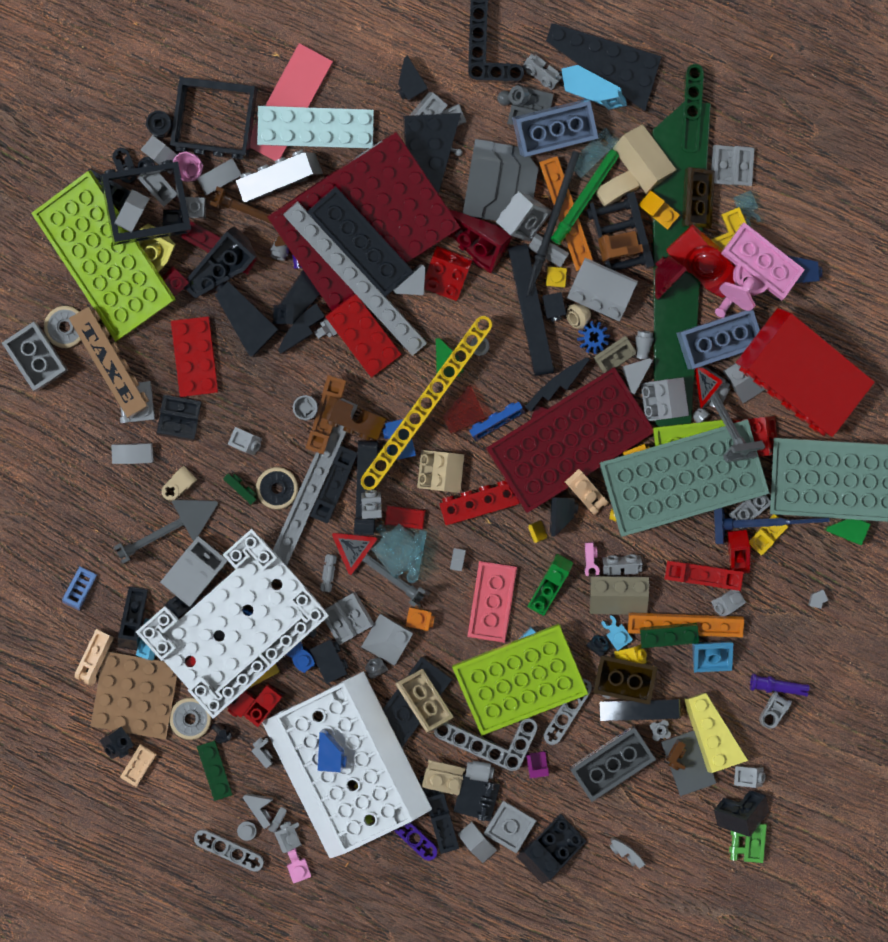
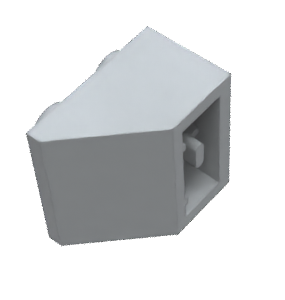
(664, 399)

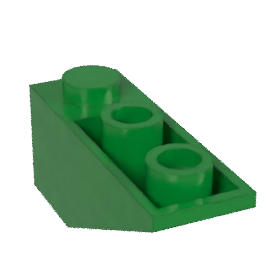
(550, 584)

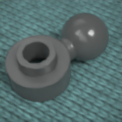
(518, 96)

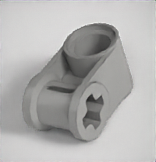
(774, 709)

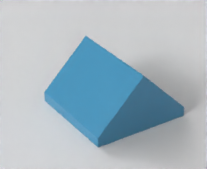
(712, 656)

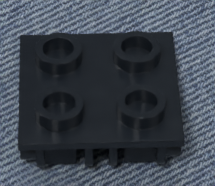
(476, 798)

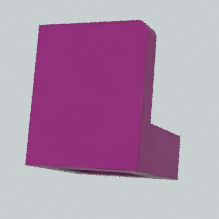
(537, 764)

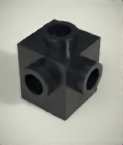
(116, 743)

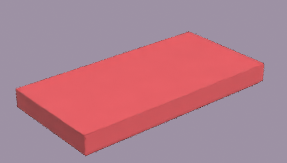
(492, 601)

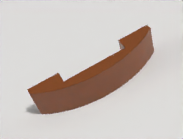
(321, 431)

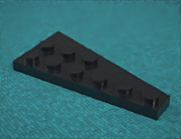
(617, 63)
(430, 142)

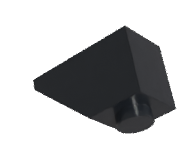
(410, 81)

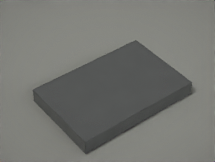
(695, 774)

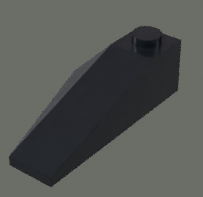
(226, 259)

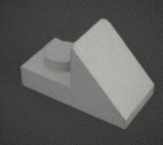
(158, 187)
(256, 803)

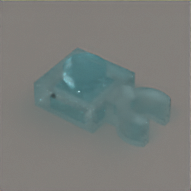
(747, 205)

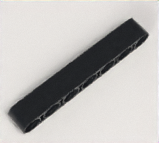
(530, 311)

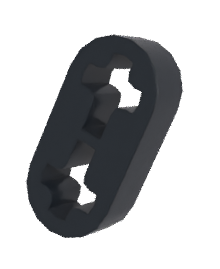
(119, 166)

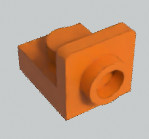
(419, 619)

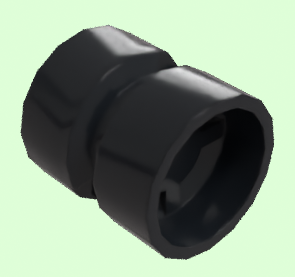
(159, 124)

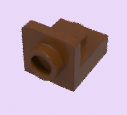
(676, 752)

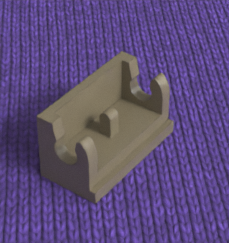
(615, 354)

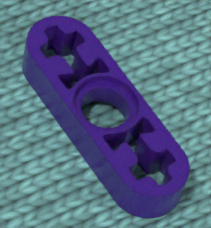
(428, 844)

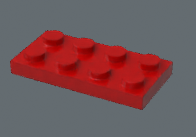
(363, 335)
(194, 356)

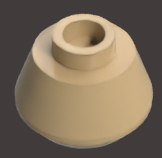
(578, 315)

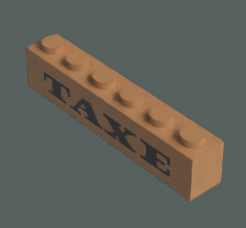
(108, 362)

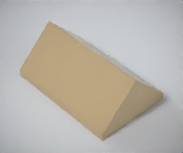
(644, 158)
(424, 701)

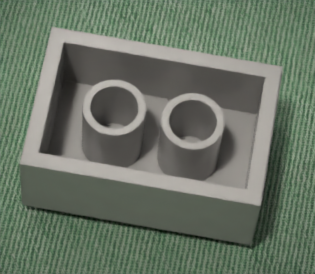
(35, 356)

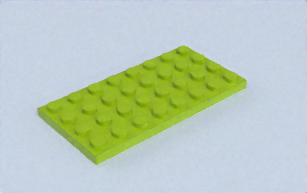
(114, 278)

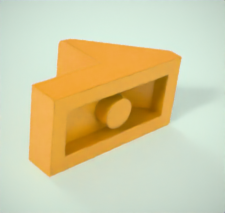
(659, 210)

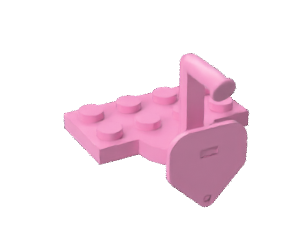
(760, 265)

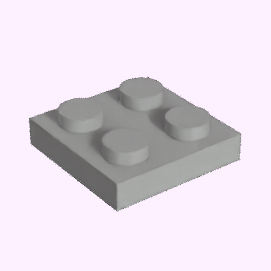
(509, 826)

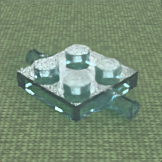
(397, 551)

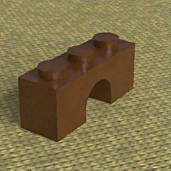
(339, 413)

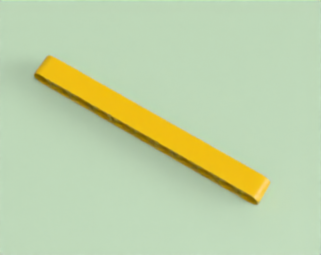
(428, 393)

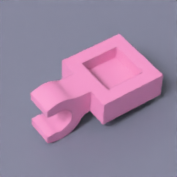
(590, 554)
(298, 868)

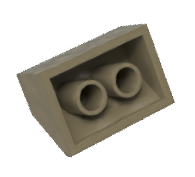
(619, 594)

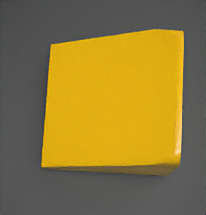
(537, 531)

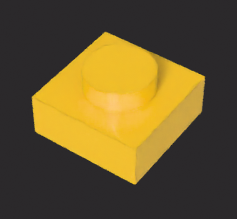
(556, 277)

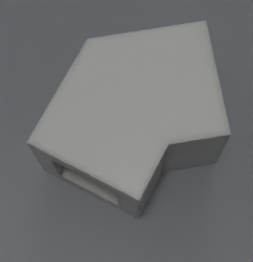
(457, 559)
(817, 599)

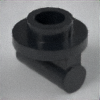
(598, 645)
(223, 734)

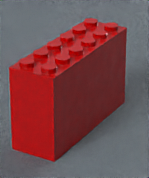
(804, 373)

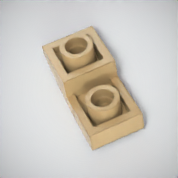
(616, 188)

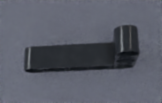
(474, 43)
(366, 454)

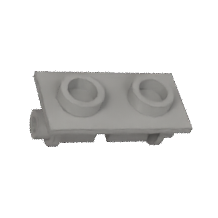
(534, 67)
(631, 563)

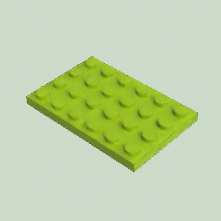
(520, 679)

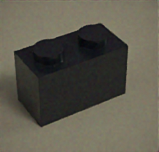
(329, 660)

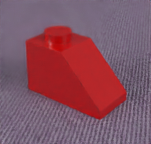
(739, 551)

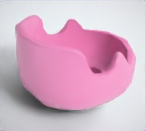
(189, 166)

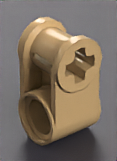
(180, 481)

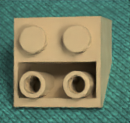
(440, 471)

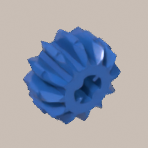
(599, 339)

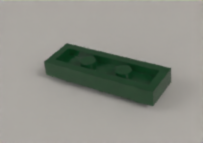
(669, 635)
(214, 770)

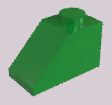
(442, 354)
(849, 529)

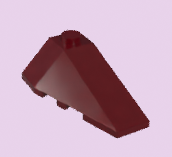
(481, 240)
(666, 274)

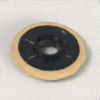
(288, 483)

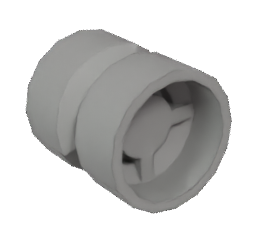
(305, 407)

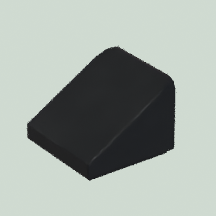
(171, 217)

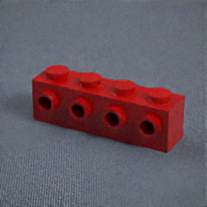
(478, 503)

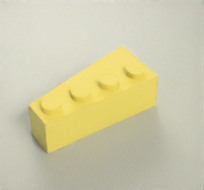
(714, 738)

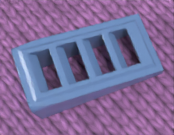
(81, 571)

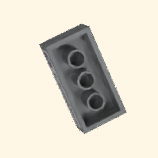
(612, 763)

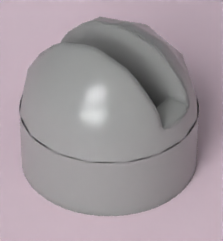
(700, 415)

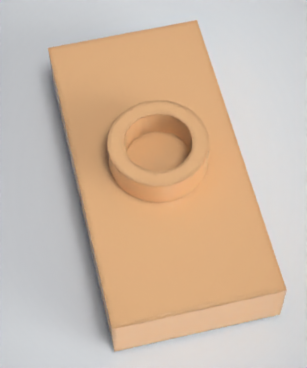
(138, 765)

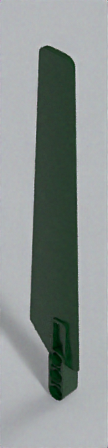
(686, 145)

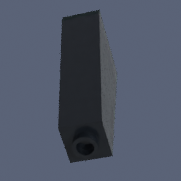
(248, 322)

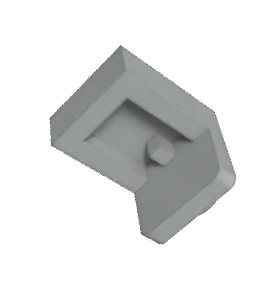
(728, 602)

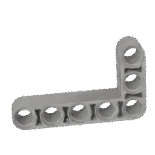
(484, 753)

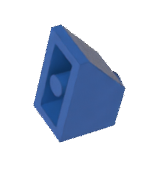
(330, 754)

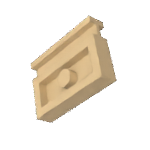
(443, 777)

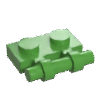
(753, 848)

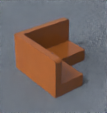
(619, 246)

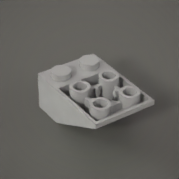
(193, 571)

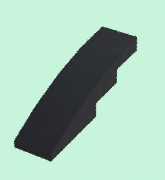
(562, 380)
(633, 710)
(441, 820)

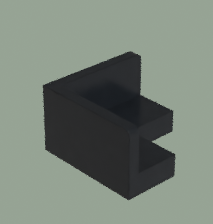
(742, 816)

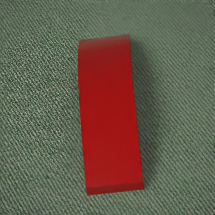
(704, 575)

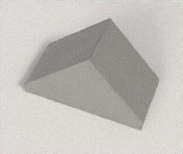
(158, 151)
(131, 210)
(635, 373)
(476, 842)

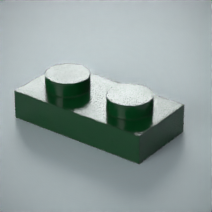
(247, 493)

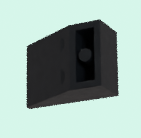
(551, 849)

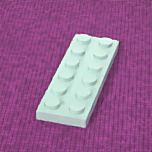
(315, 127)

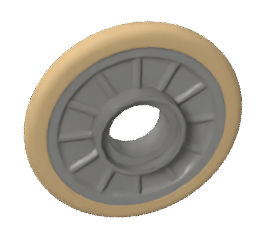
(53, 331)
(181, 727)

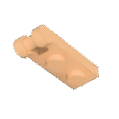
(586, 491)
(93, 657)

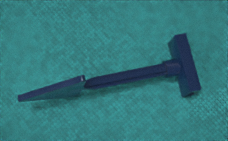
(723, 524)

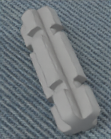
(328, 573)

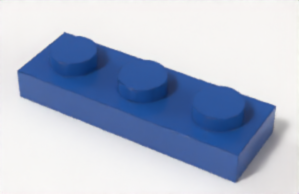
(496, 420)

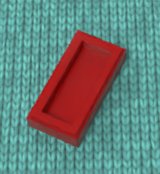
(405, 516)

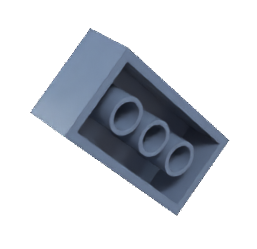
(555, 127)
(718, 338)

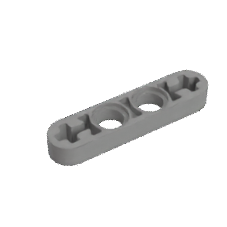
(570, 713)
(230, 847)

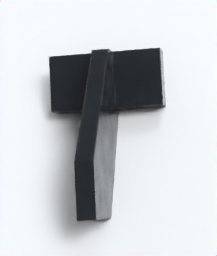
(295, 301)

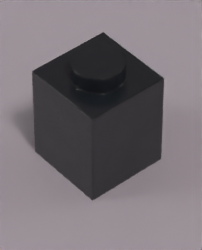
(554, 306)

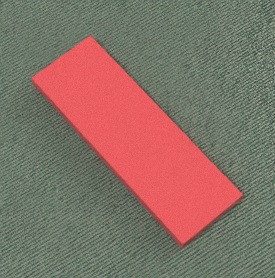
(294, 89)

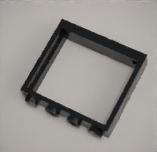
(184, 84)
(151, 233)

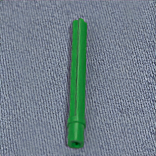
(565, 226)

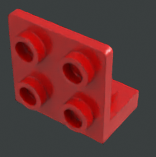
(447, 273)
(763, 430)

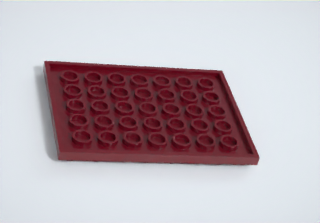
(390, 194)

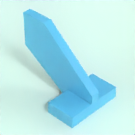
(592, 87)

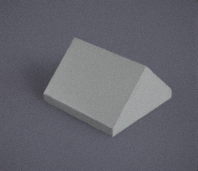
(414, 283)

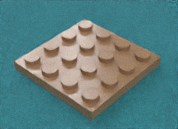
(134, 695)

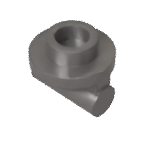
(375, 667)

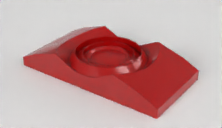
(702, 259)

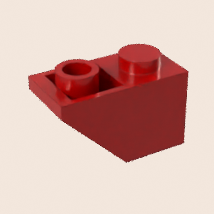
(263, 705)

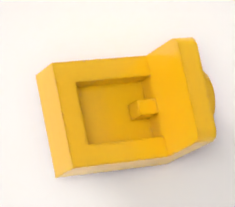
(633, 654)

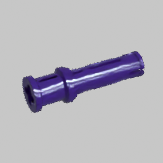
(769, 685)

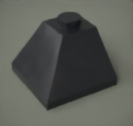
(561, 513)

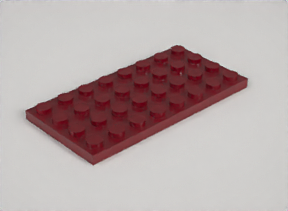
(569, 436)

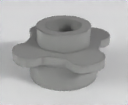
(660, 725)

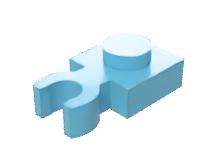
(618, 635)

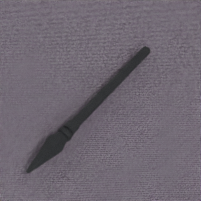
(543, 249)

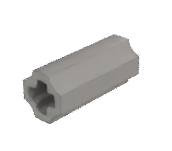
(555, 254)

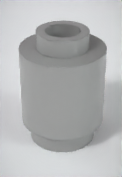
(479, 771)

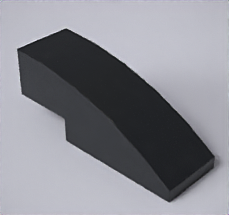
(300, 329)

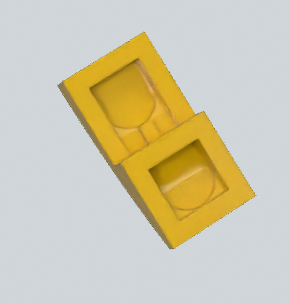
(766, 536)

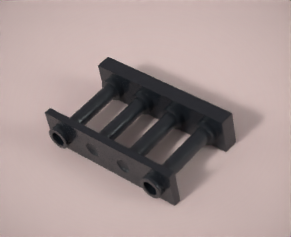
(634, 221)

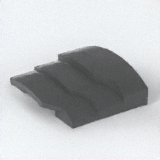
(495, 177)

